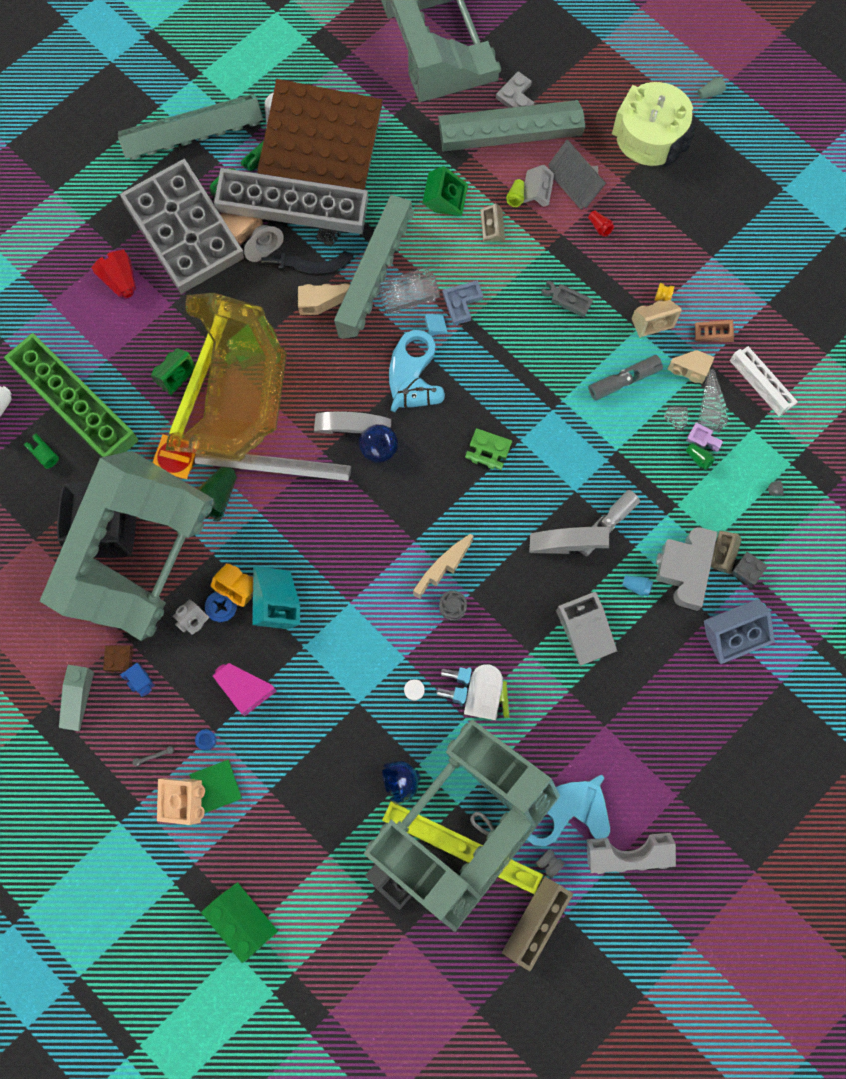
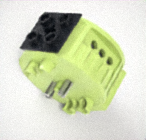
(654, 124)

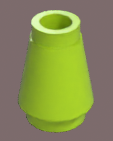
(516, 194)

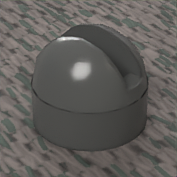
(776, 488)

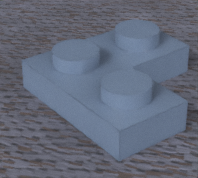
(458, 298)

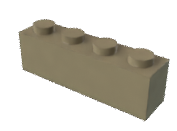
(537, 923)

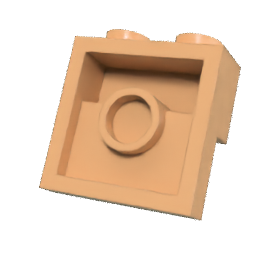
(180, 801)

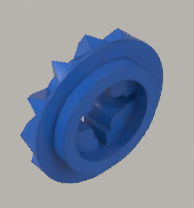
(211, 608)

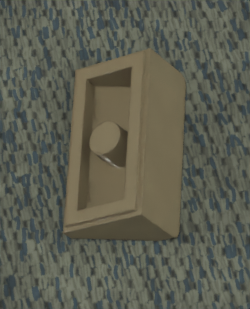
(492, 223)
(725, 551)

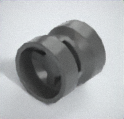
(550, 863)

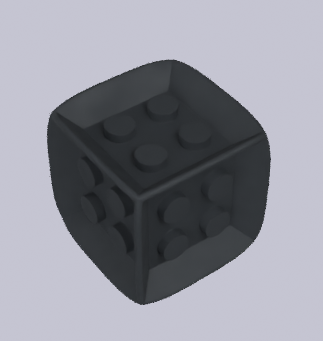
(120, 530)

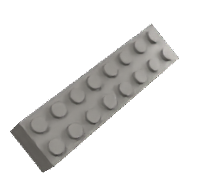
(291, 201)

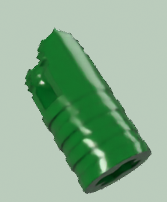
(252, 160)
(42, 452)

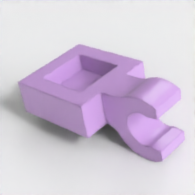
(702, 436)

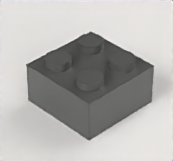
(749, 569)

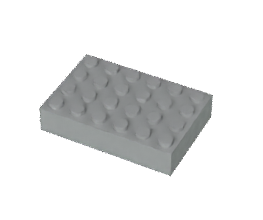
(182, 226)

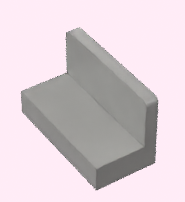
(538, 185)

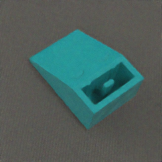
(274, 599)

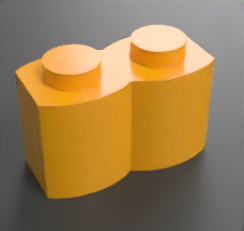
(233, 584)

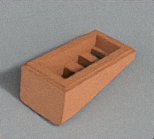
(725, 324)

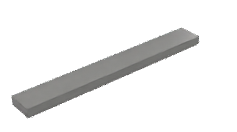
(281, 465)

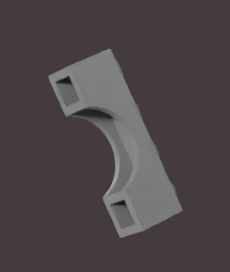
(657, 852)

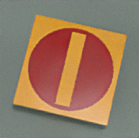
(173, 462)

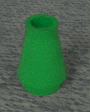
(702, 457)

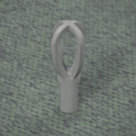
(485, 819)

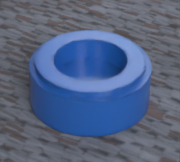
(205, 740)

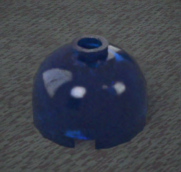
(370, 441)
(401, 780)

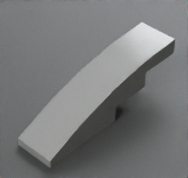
(569, 539)

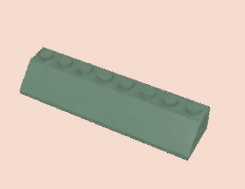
(511, 125)
(190, 126)
(373, 267)

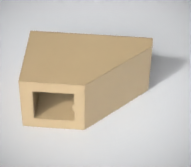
(692, 365)

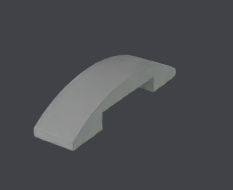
(347, 422)

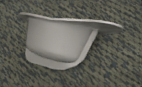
(263, 242)

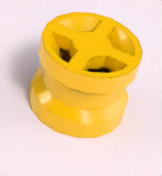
(664, 293)

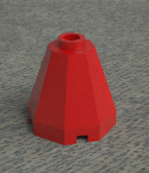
(116, 273)

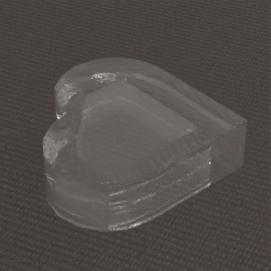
(677, 416)

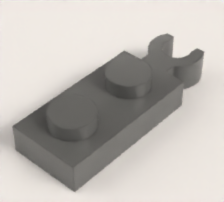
(568, 298)

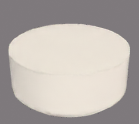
(414, 690)

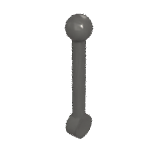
(137, 762)

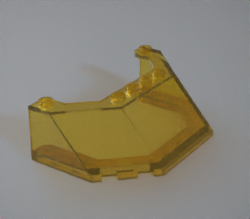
(241, 383)

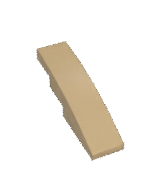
(448, 561)

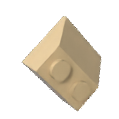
(655, 317)

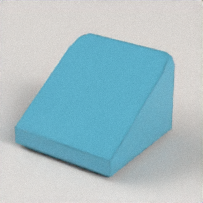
(435, 324)

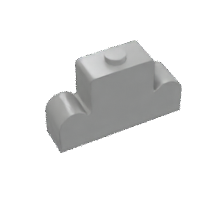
(687, 566)

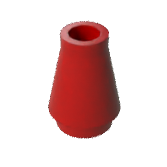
(602, 224)

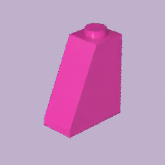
(242, 688)

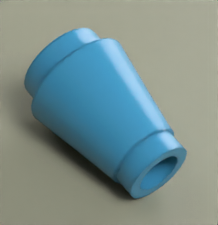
(638, 584)

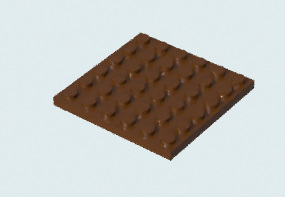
(320, 135)

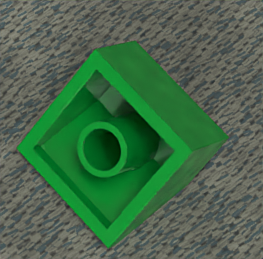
(445, 192)
(173, 370)

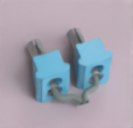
(462, 676)

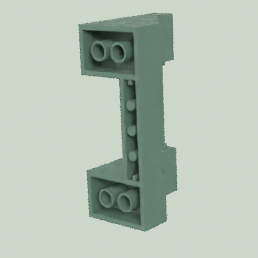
(440, 64)
(92, 591)
(510, 779)

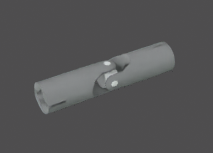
(617, 513)

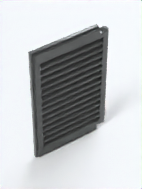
(575, 175)

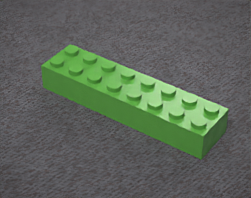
(70, 397)

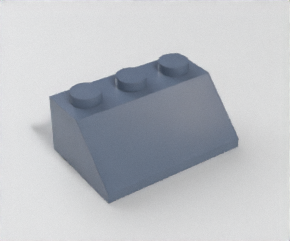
(740, 631)

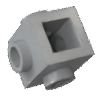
(190, 617)

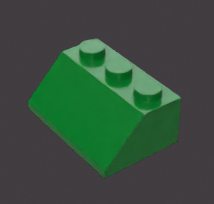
(239, 922)

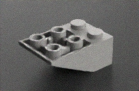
(587, 628)

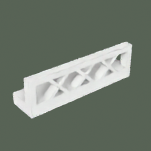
(761, 383)

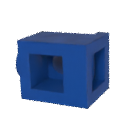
(138, 679)

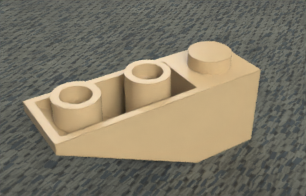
(317, 299)

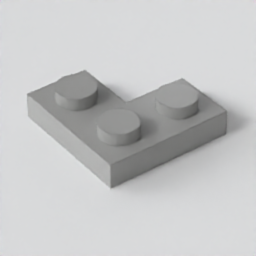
(512, 92)

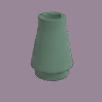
(713, 88)

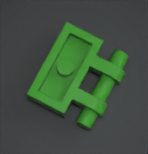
(489, 444)

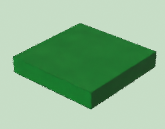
(219, 786)

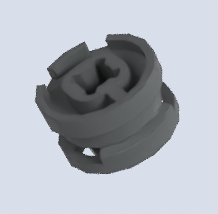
(453, 605)

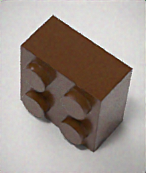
(117, 658)

